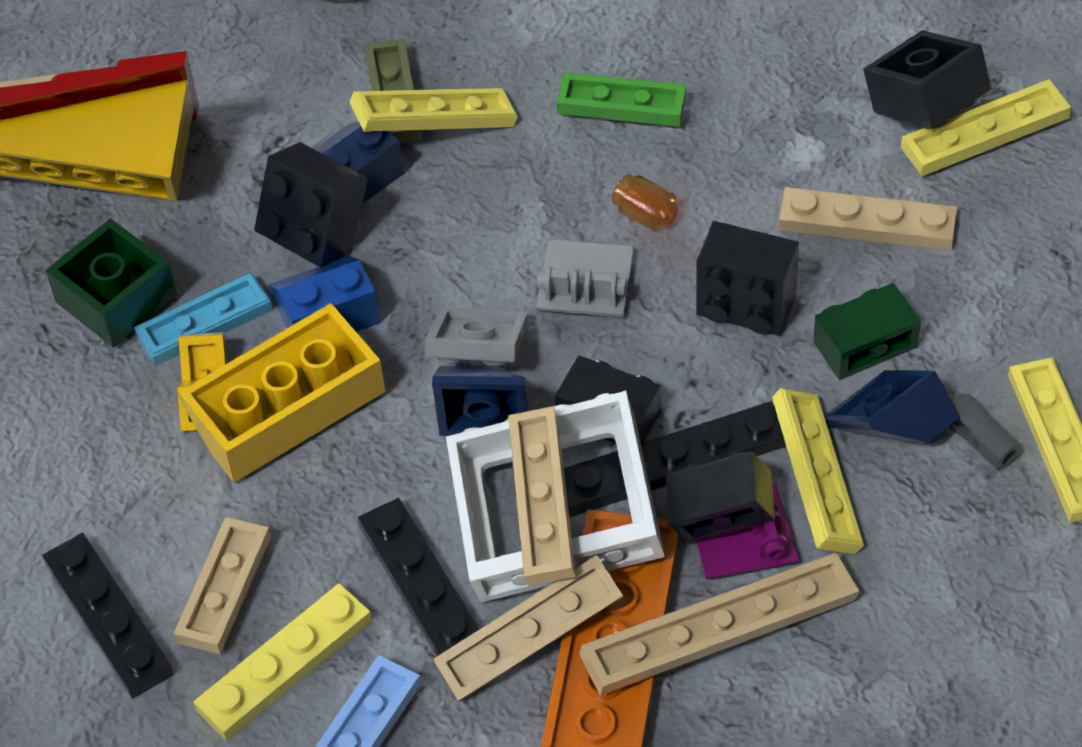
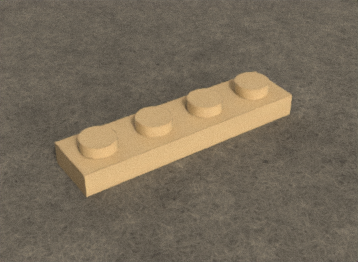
(867, 218)
(541, 496)
(527, 628)

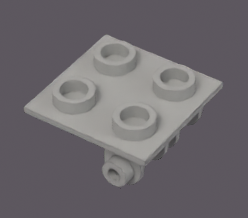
(584, 278)

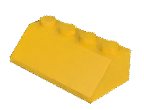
(283, 391)

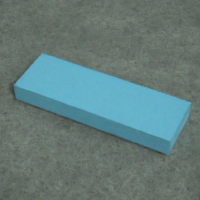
(209, 313)

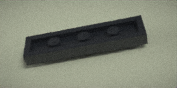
(417, 576)
(107, 615)

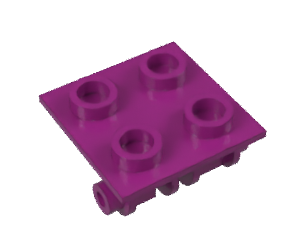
(750, 548)

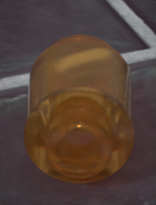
(645, 202)

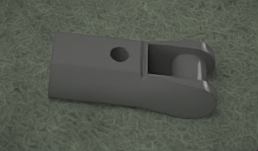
(984, 432)

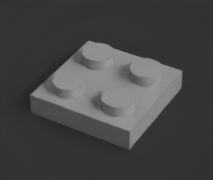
(476, 335)

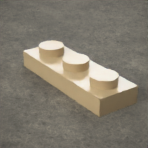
(222, 585)

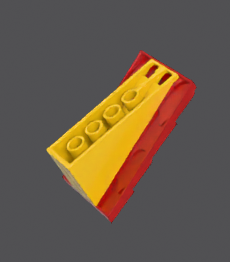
(103, 127)

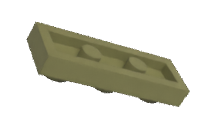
(391, 71)

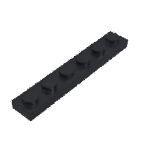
(601, 479)

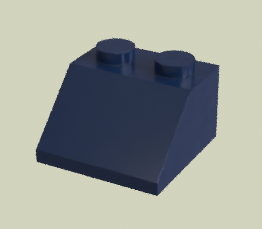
(368, 153)

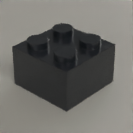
(927, 79)
(310, 204)
(746, 278)

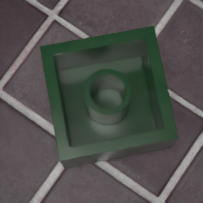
(111, 282)

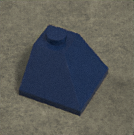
(475, 397)
(898, 407)

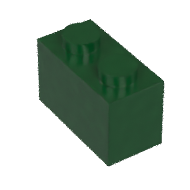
(866, 331)

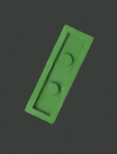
(621, 99)

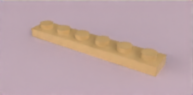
(717, 623)

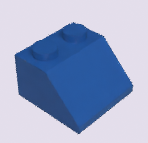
(338, 283)

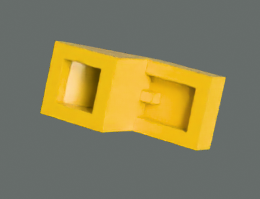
(198, 357)

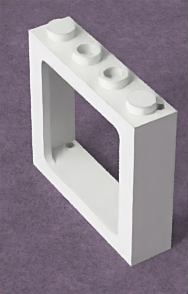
(579, 423)

